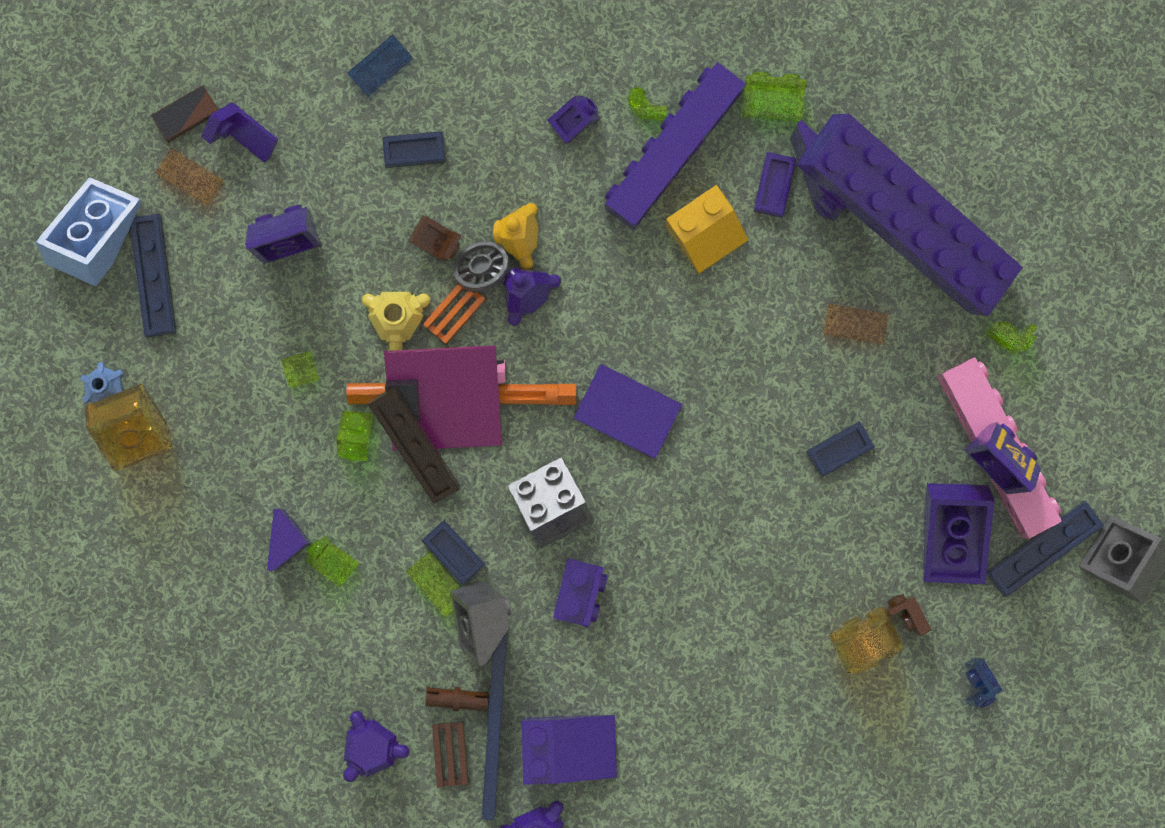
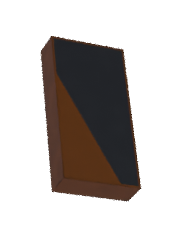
(184, 113)

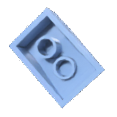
(89, 231)

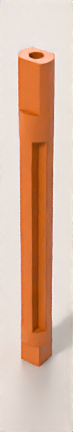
(508, 393)

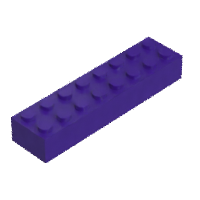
(909, 214)

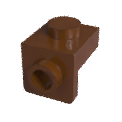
(435, 239)

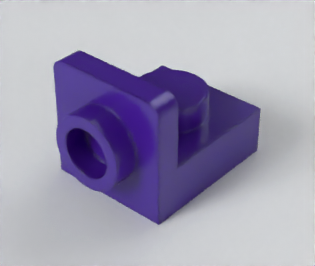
(574, 117)

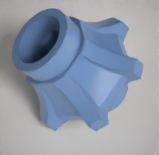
(102, 383)

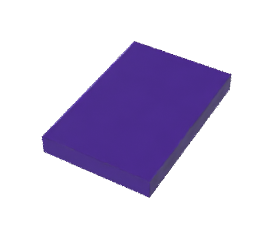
(627, 411)

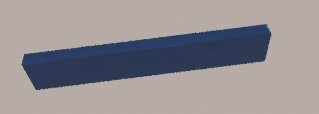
(494, 730)

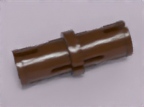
(457, 699)

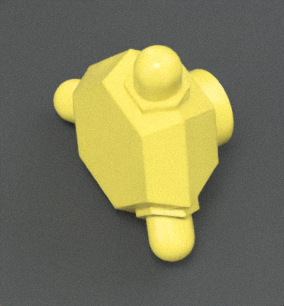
(395, 315)

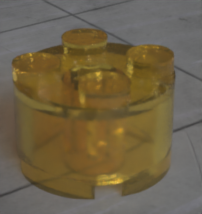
(866, 641)

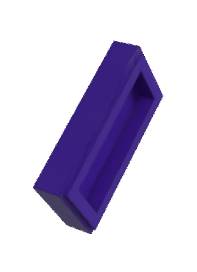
(774, 184)

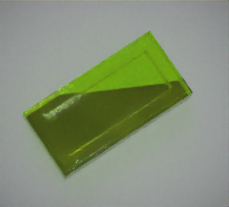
(434, 582)

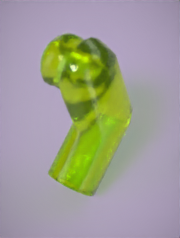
(643, 108)

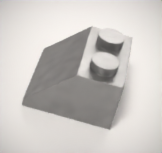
(1126, 559)
(480, 619)

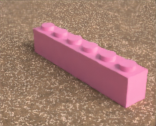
(978, 407)

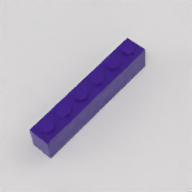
(674, 146)

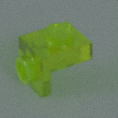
(354, 435)

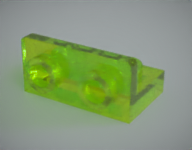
(774, 97)

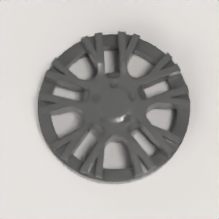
(481, 267)

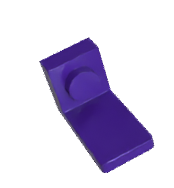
(237, 123)

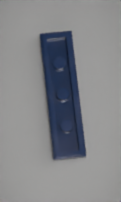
(152, 276)
(1044, 549)

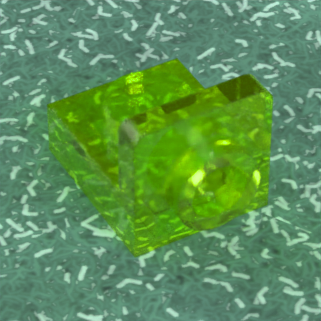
(1006, 336)
(331, 561)

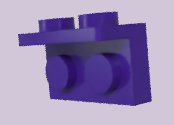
(579, 593)

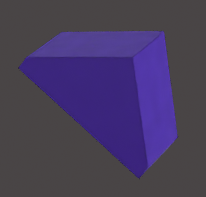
(285, 541)

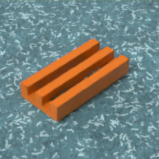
(460, 323)

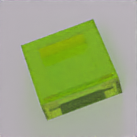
(300, 369)

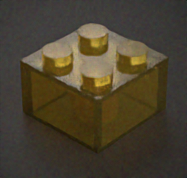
(128, 427)

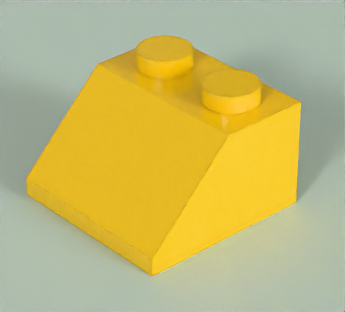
(706, 229)

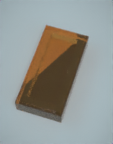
(189, 177)
(855, 324)

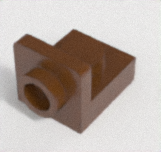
(913, 617)

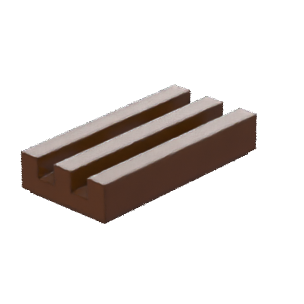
(452, 781)

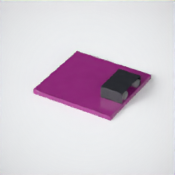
(449, 393)

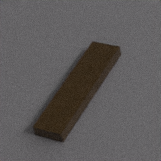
(414, 445)

